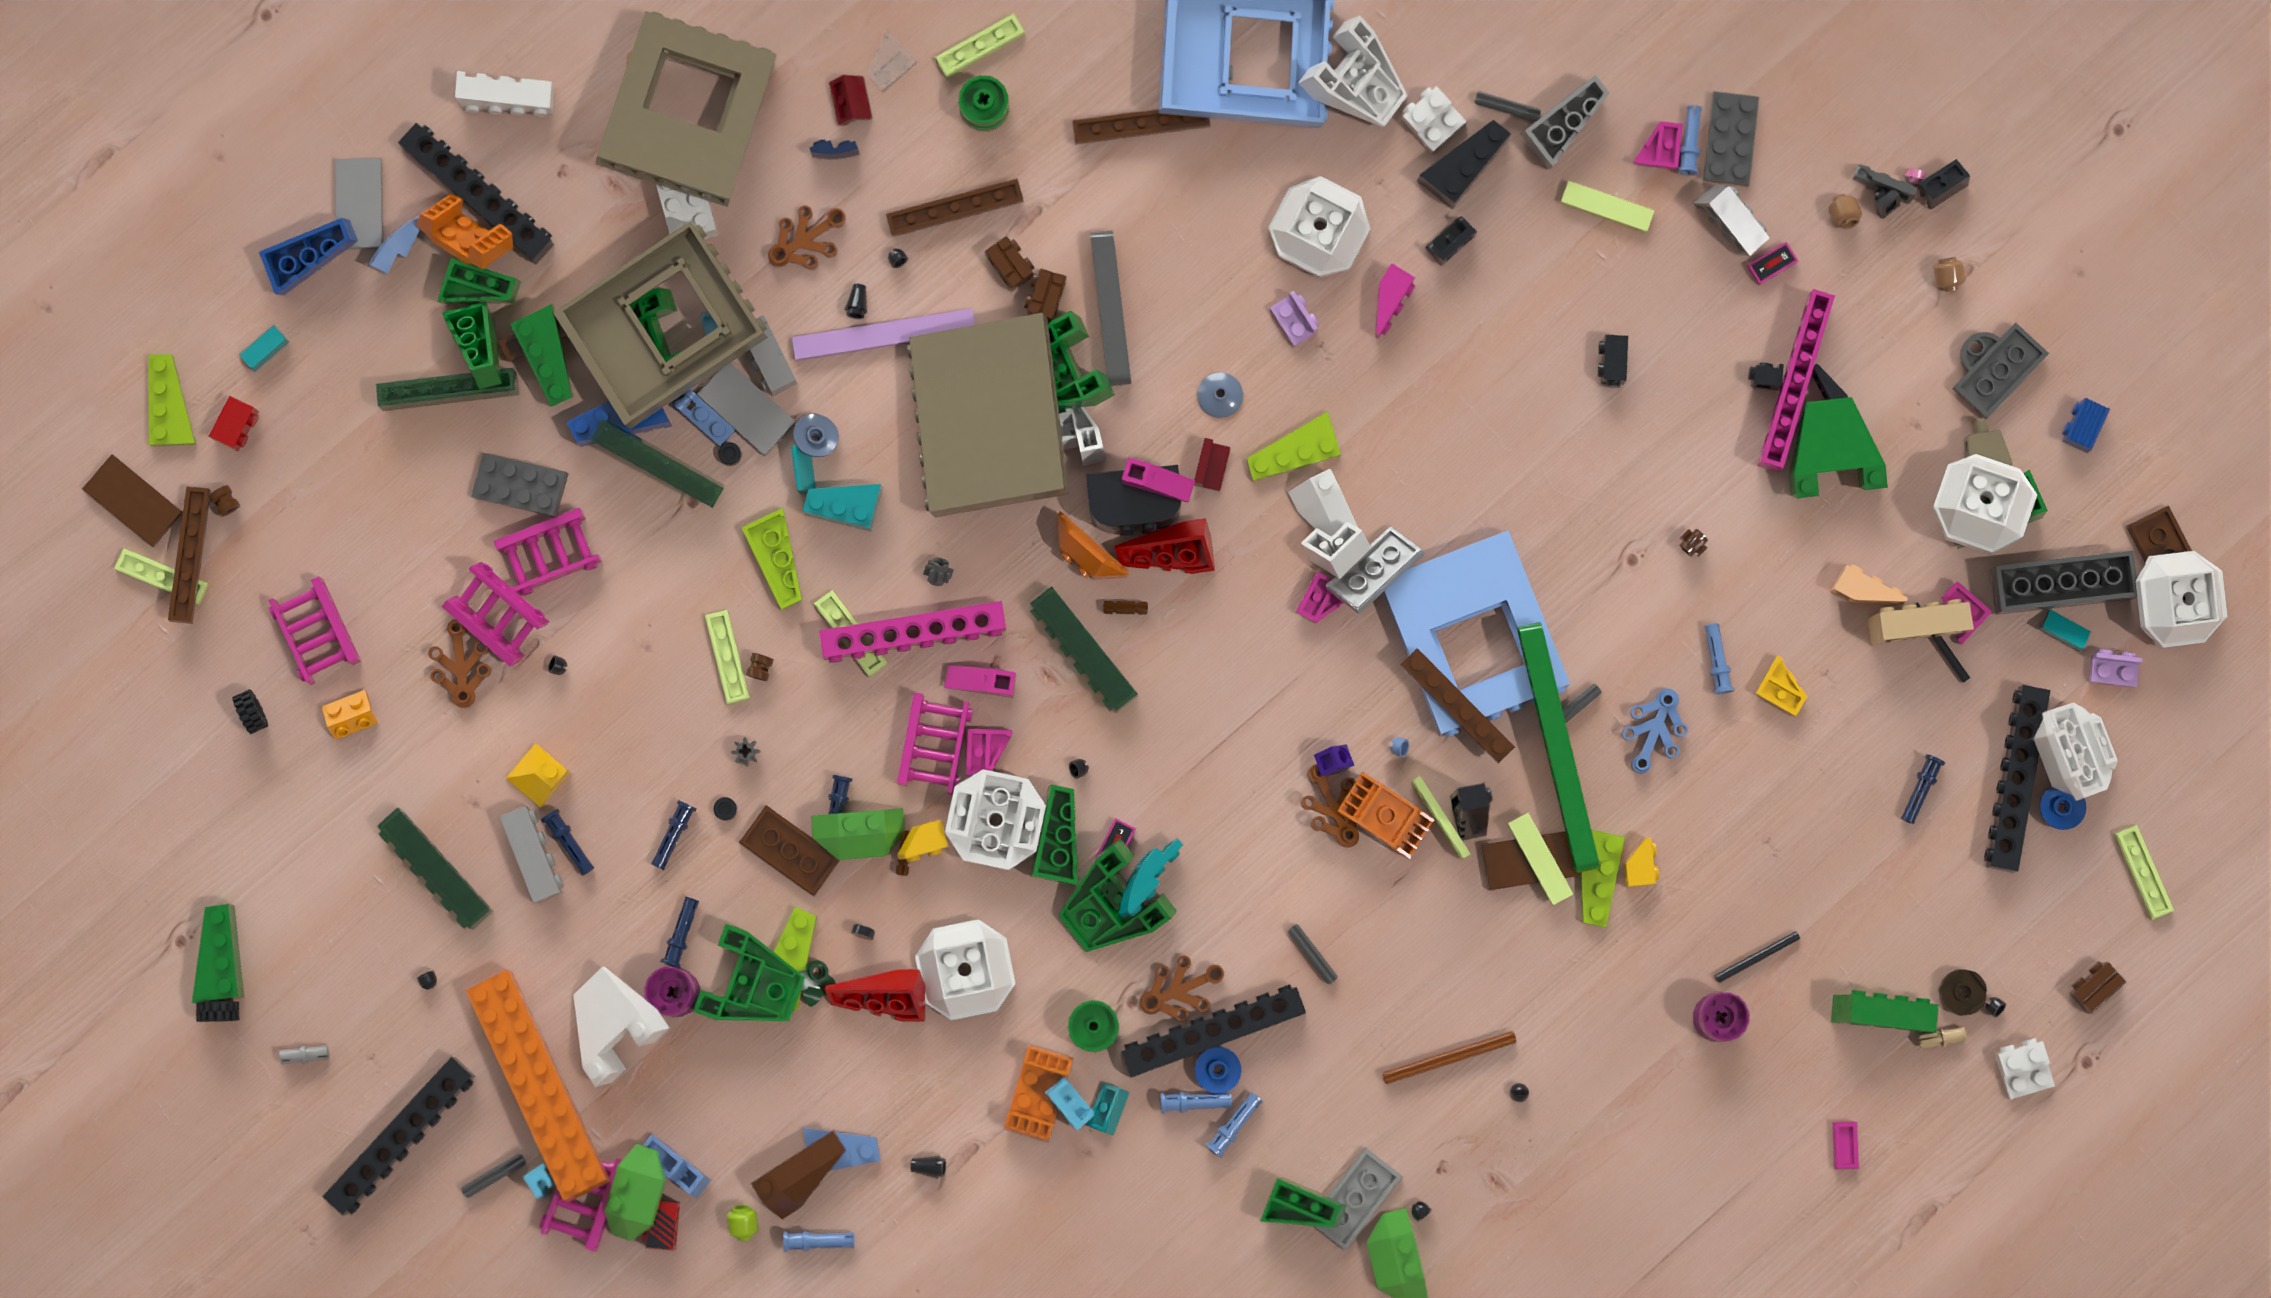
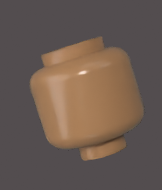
(1845, 211)
(1949, 274)

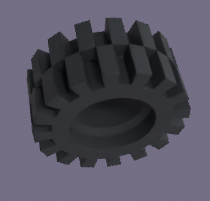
(250, 711)
(217, 1011)

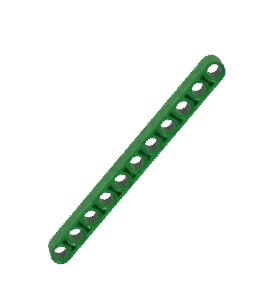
(1558, 747)

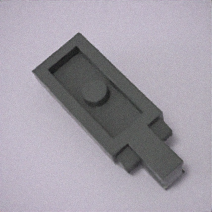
(1882, 180)

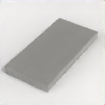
(361, 199)
(746, 408)
(1379, 568)
(1363, 1191)

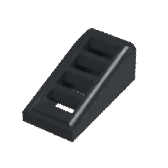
(1826, 384)

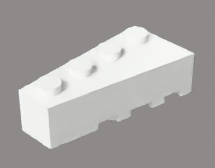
(504, 95)

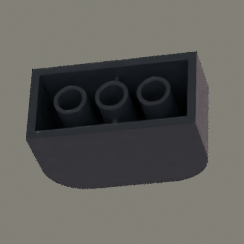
(1127, 508)

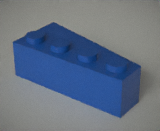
(305, 254)
(586, 424)

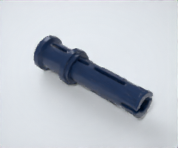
(1924, 776)
(839, 794)
(677, 824)
(562, 833)
(677, 942)

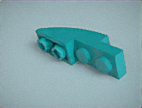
(1143, 878)

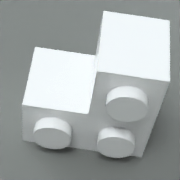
(1337, 552)

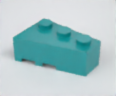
(844, 505)

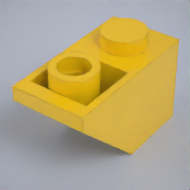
(923, 839)
(1640, 867)

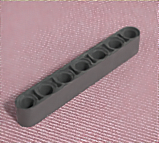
(1110, 308)

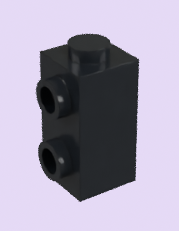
(1614, 360)

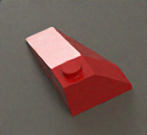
(1178, 547)
(890, 993)

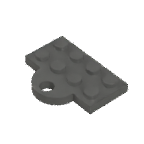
(1997, 368)

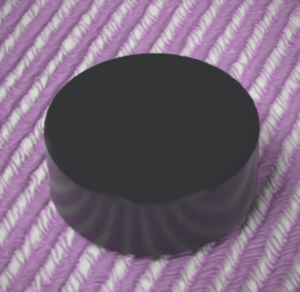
(729, 454)
(725, 808)
(863, 932)

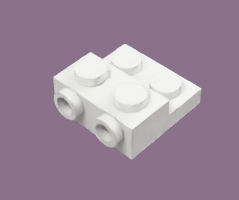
(1433, 118)
(2024, 1068)

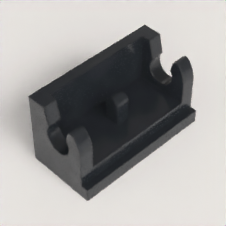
(1944, 183)
(1451, 240)

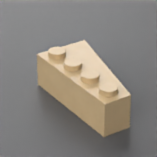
(1920, 622)

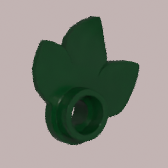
(815, 986)

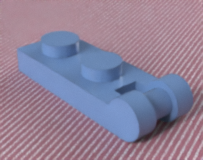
(705, 418)

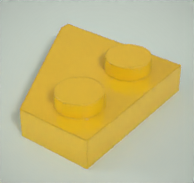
(1781, 688)

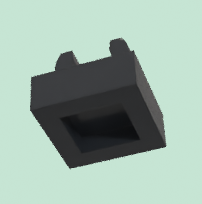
(1886, 202)

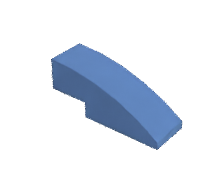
(395, 245)
(678, 1168)

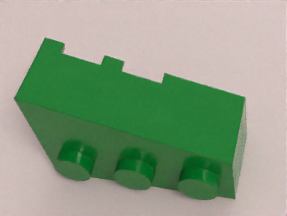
(475, 285)
(1301, 1206)

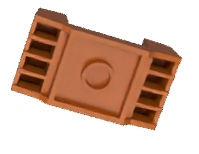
(463, 236)
(1385, 815)
(1031, 1110)

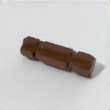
(1125, 607)
(903, 868)

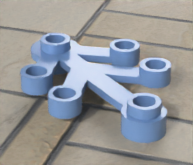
(1656, 727)

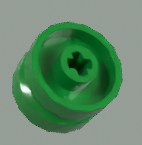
(979, 90)
(1093, 1012)

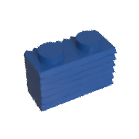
(2085, 424)

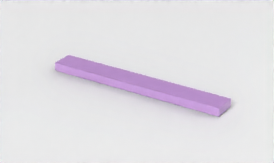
(877, 335)

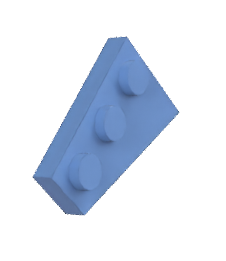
(858, 1148)

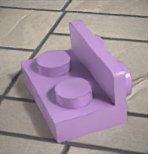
(1295, 319)
(2114, 669)

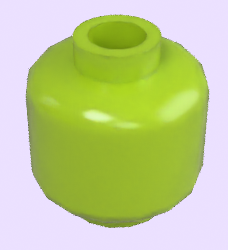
(742, 1222)

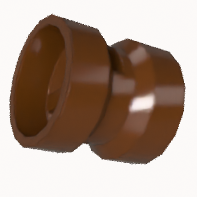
(224, 501)
(759, 667)

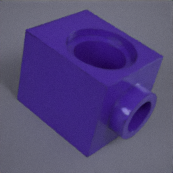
(1334, 760)

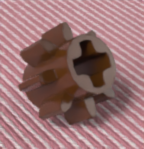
(1693, 542)

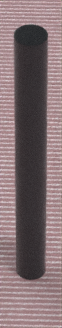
(1949, 655)
(1758, 956)

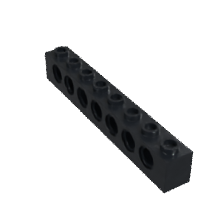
(413, 143)
(2010, 861)
(1293, 1008)
(337, 1193)

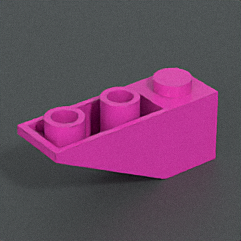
(1391, 291)
(1157, 480)
(981, 680)

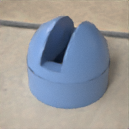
(1400, 746)

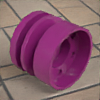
(659, 991)
(1731, 1024)

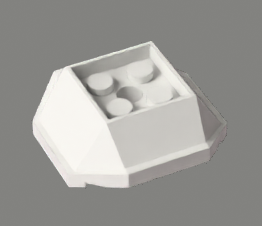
(1316, 250)
(1977, 524)
(2161, 602)
(2075, 751)
(992, 794)
(990, 973)

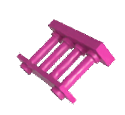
(552, 529)
(476, 621)
(337, 632)
(913, 751)
(593, 1236)

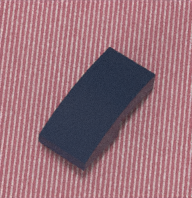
(824, 149)

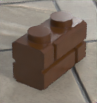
(1009, 263)
(1046, 294)
(2097, 986)

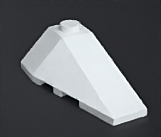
(1322, 503)

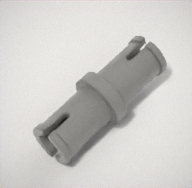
(304, 1054)

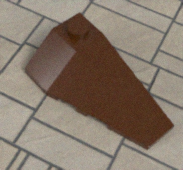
(794, 1180)

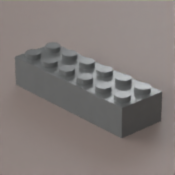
(2064, 582)

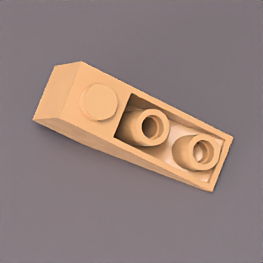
(1860, 588)

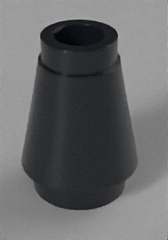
(857, 302)
(929, 1166)

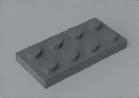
(1731, 138)
(519, 485)

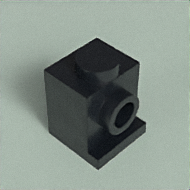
(1766, 376)

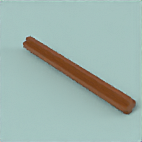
(1449, 1057)

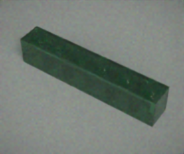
(442, 390)
(657, 462)
(1083, 649)
(434, 868)

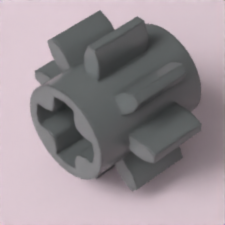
(938, 571)
(740, 747)

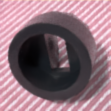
(897, 258)
(556, 665)
(1078, 768)
(427, 980)
(1996, 1007)
(1519, 1098)
(1420, 1210)

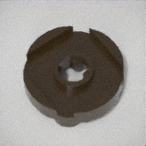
(1949, 992)

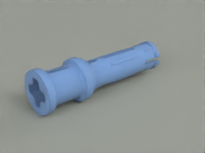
(1689, 150)
(1719, 671)
(1186, 1102)
(1227, 1133)
(807, 1241)

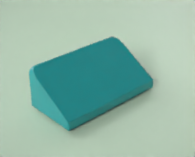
(264, 348)
(803, 470)
(2065, 630)
(1108, 1108)

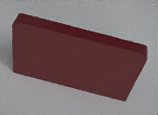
(850, 99)
(1211, 465)

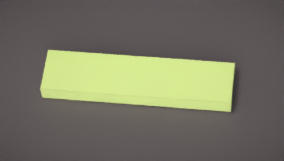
(979, 45)
(1607, 206)
(152, 572)
(838, 616)
(727, 657)
(1440, 818)
(1540, 859)
(2144, 872)

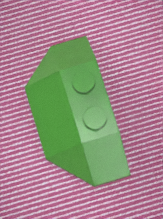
(858, 833)
(635, 1193)
(1396, 1257)

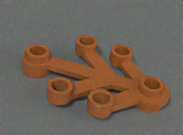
(804, 239)
(460, 667)
(1331, 809)
(1178, 990)

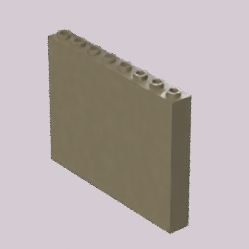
(987, 415)

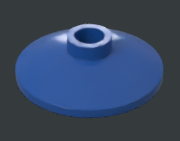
(2072, 814)
(1221, 1081)

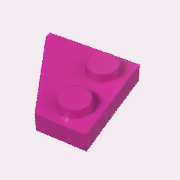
(1662, 147)
(1318, 600)
(1978, 609)
(985, 749)

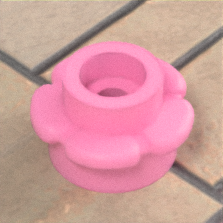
(1915, 175)

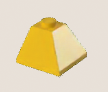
(538, 775)

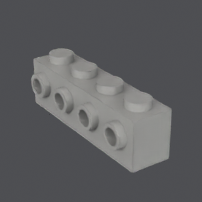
(531, 854)

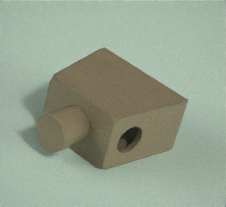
(1986, 443)

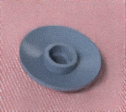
(1220, 406)
(819, 427)

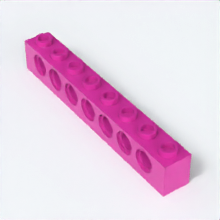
(1796, 380)
(831, 637)

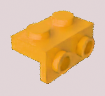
(349, 715)

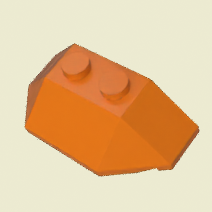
(1086, 553)

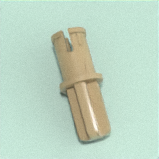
(1942, 1037)

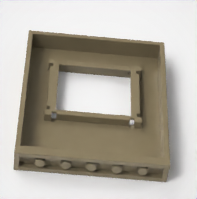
(673, 150)
(620, 348)

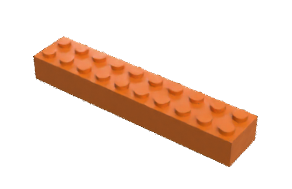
(538, 1086)

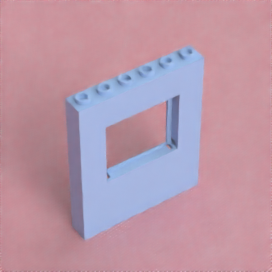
(1199, 55)
(1459, 589)

